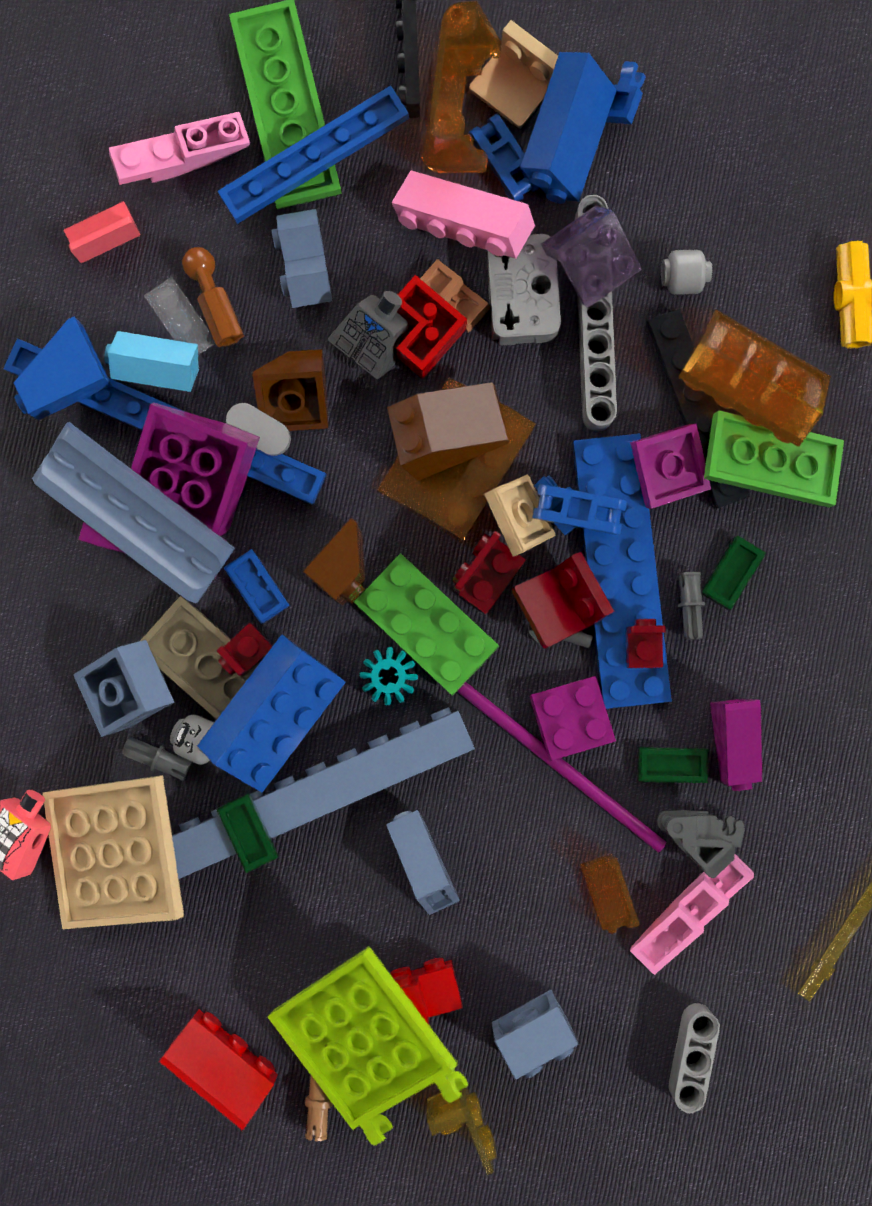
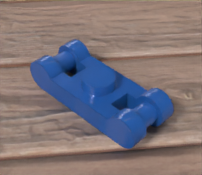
(503, 156)
(579, 509)

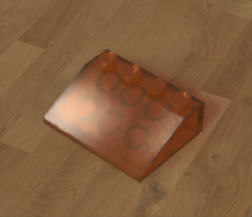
(756, 379)
(456, 495)

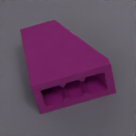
(738, 742)

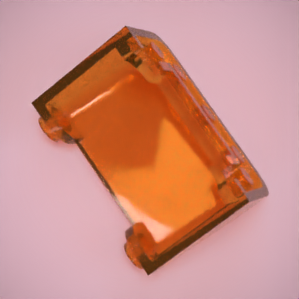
(460, 50)

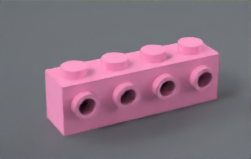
(463, 214)

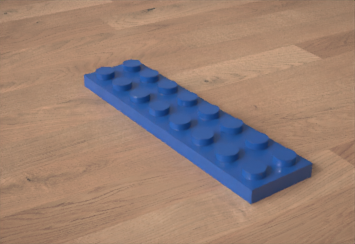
(623, 570)

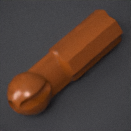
(213, 300)

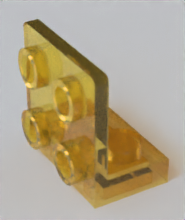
(448, 1117)

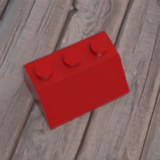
(220, 1068)

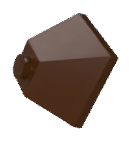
(294, 390)

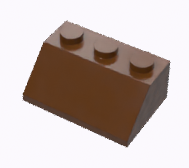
(341, 565)

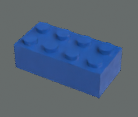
(270, 714)

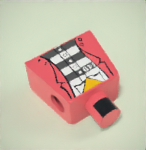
(21, 834)

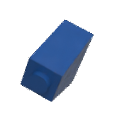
(61, 373)

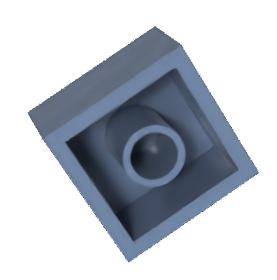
(123, 687)
(534, 1035)

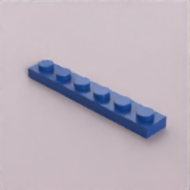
(313, 154)

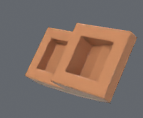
(456, 293)

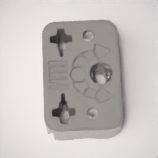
(511, 291)

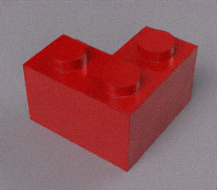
(434, 326)
(430, 988)

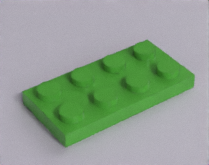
(760, 462)
(426, 624)

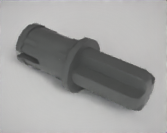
(691, 604)
(156, 758)

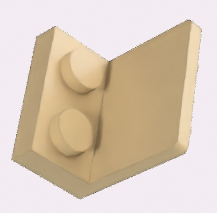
(517, 79)

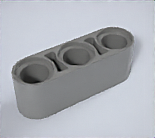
(698, 1073)

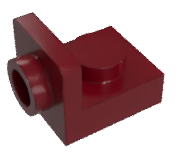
(644, 644)
(244, 651)

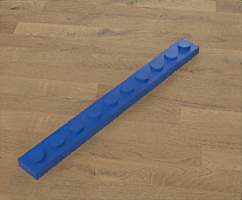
(133, 406)

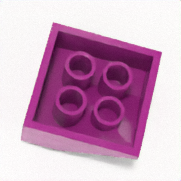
(195, 463)

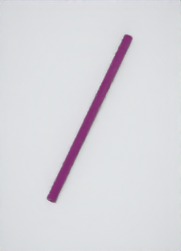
(562, 767)

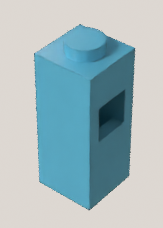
(152, 361)

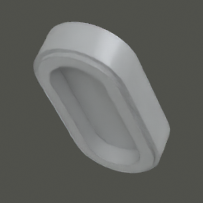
(273, 435)

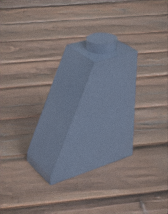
(422, 862)

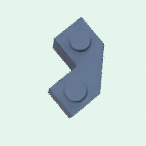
(304, 258)

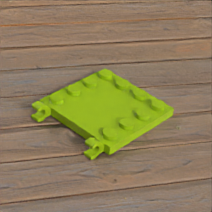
(365, 1043)

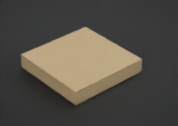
(513, 511)

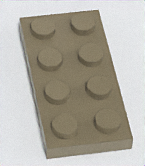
(185, 650)

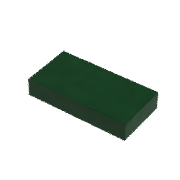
(733, 572)
(672, 765)
(247, 833)

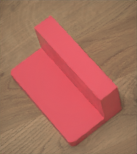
(101, 232)

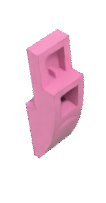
(180, 152)

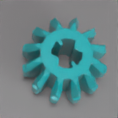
(391, 687)

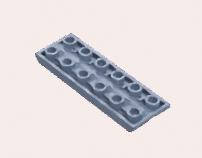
(132, 513)

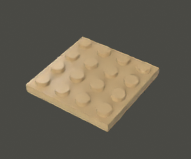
(113, 854)

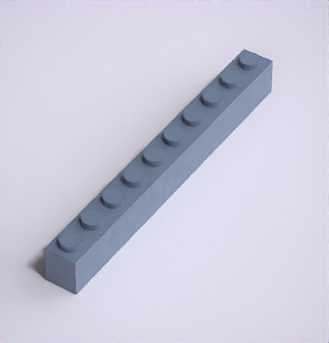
(330, 787)

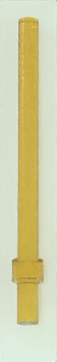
(823, 967)

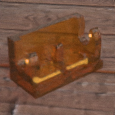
(609, 893)

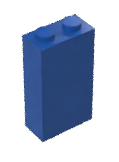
(568, 127)

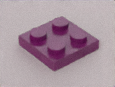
(670, 465)
(572, 718)

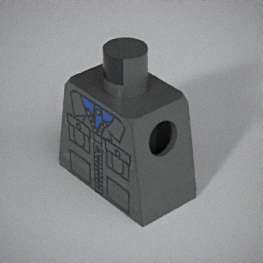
(372, 333)

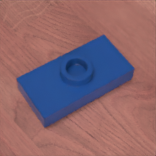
(256, 586)

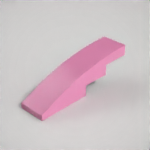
(689, 914)

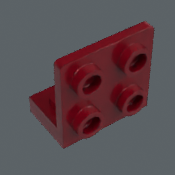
(488, 574)
(562, 601)

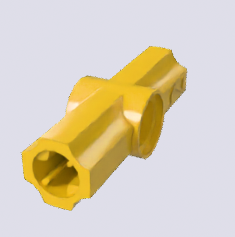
(854, 294)

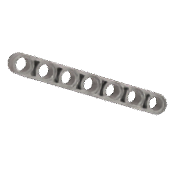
(593, 363)

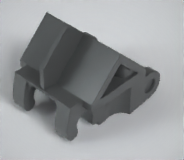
(703, 838)

